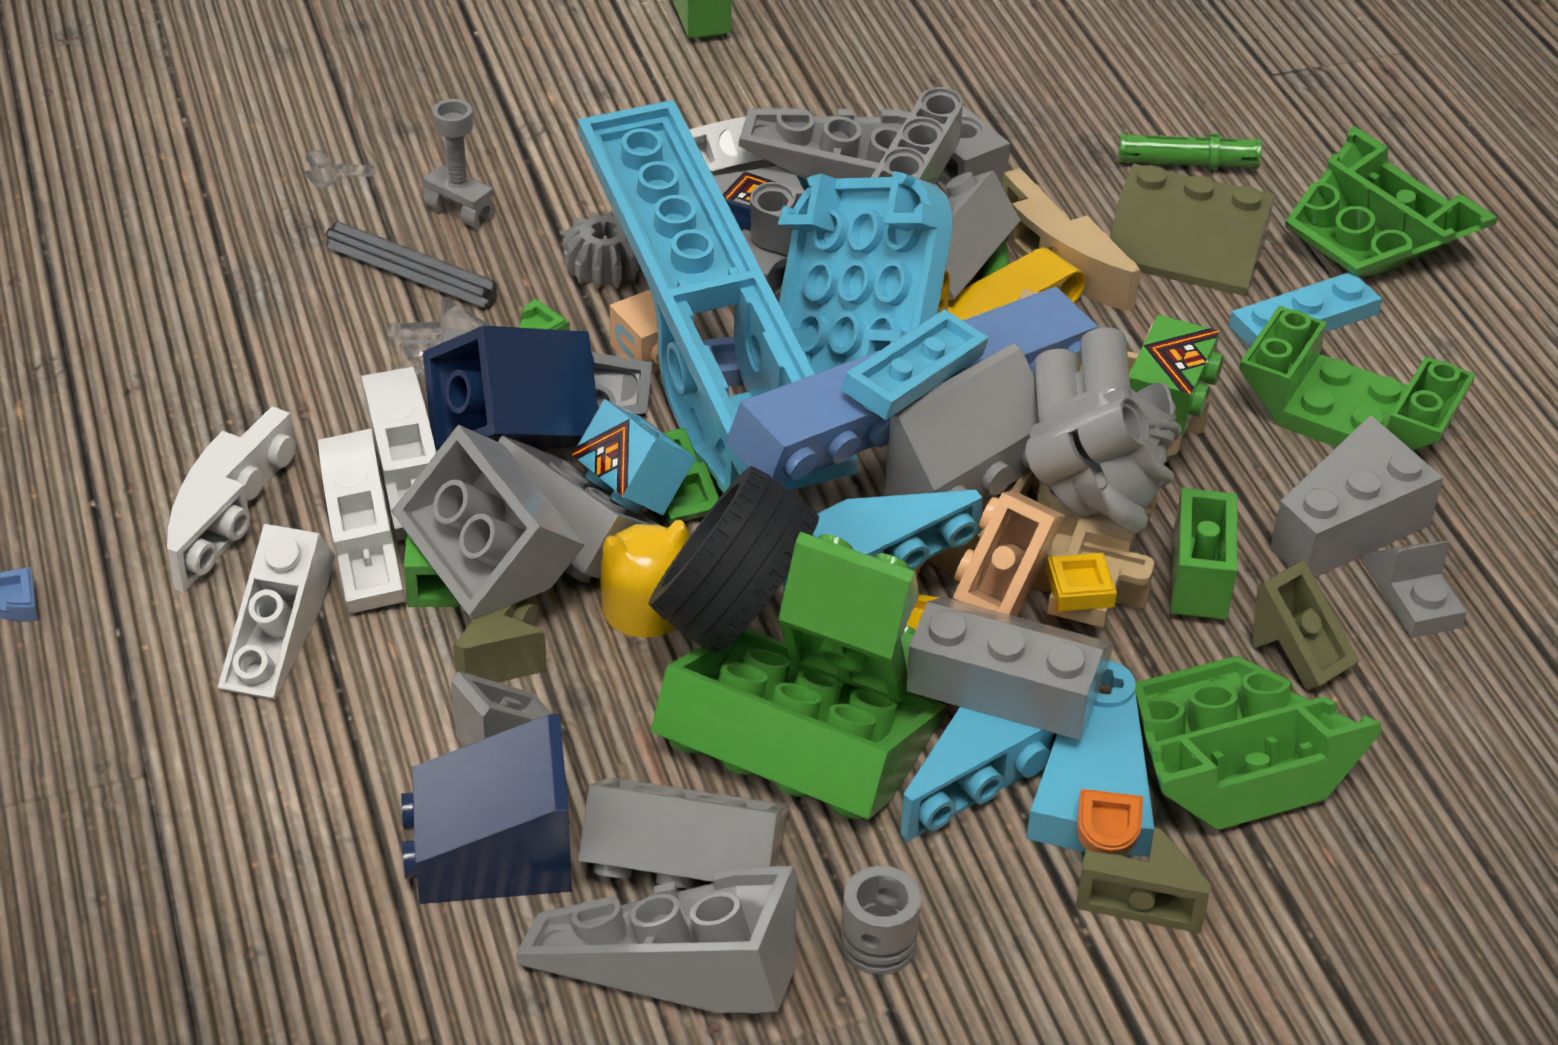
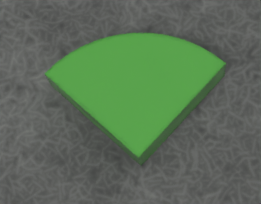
(542, 317)

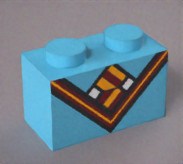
(632, 459)

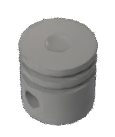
(880, 922)

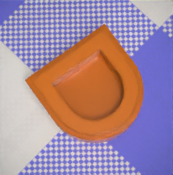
(1108, 821)

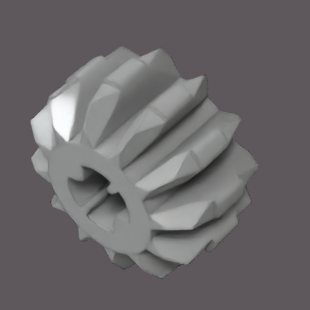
(599, 252)

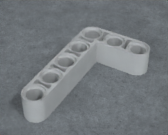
(918, 150)

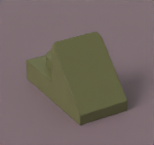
(1298, 615)
(503, 644)
(1155, 892)

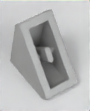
(489, 708)

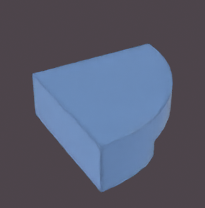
(18, 595)

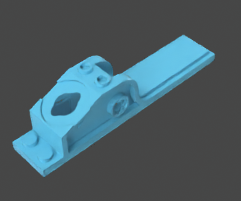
(695, 265)

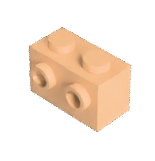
(1008, 553)

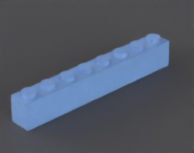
(818, 424)

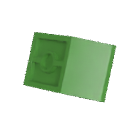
(1332, 398)
(849, 614)

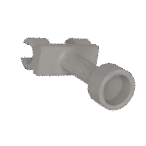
(453, 120)

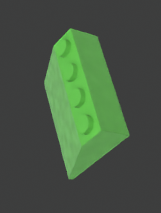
(794, 724)

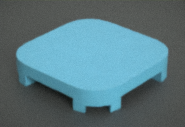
(863, 263)

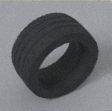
(733, 560)

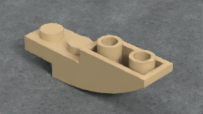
(1109, 272)

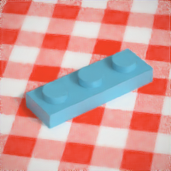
(1334, 300)
(914, 364)

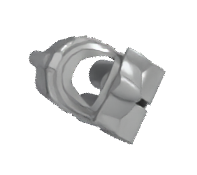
(1096, 435)

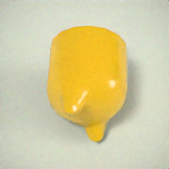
(630, 573)

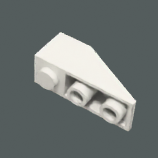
(276, 610)

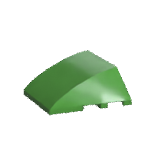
(1377, 215)
(1243, 744)

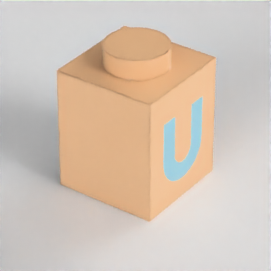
(635, 329)

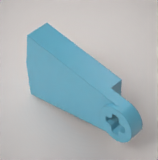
(1103, 760)

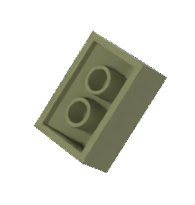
(1192, 228)

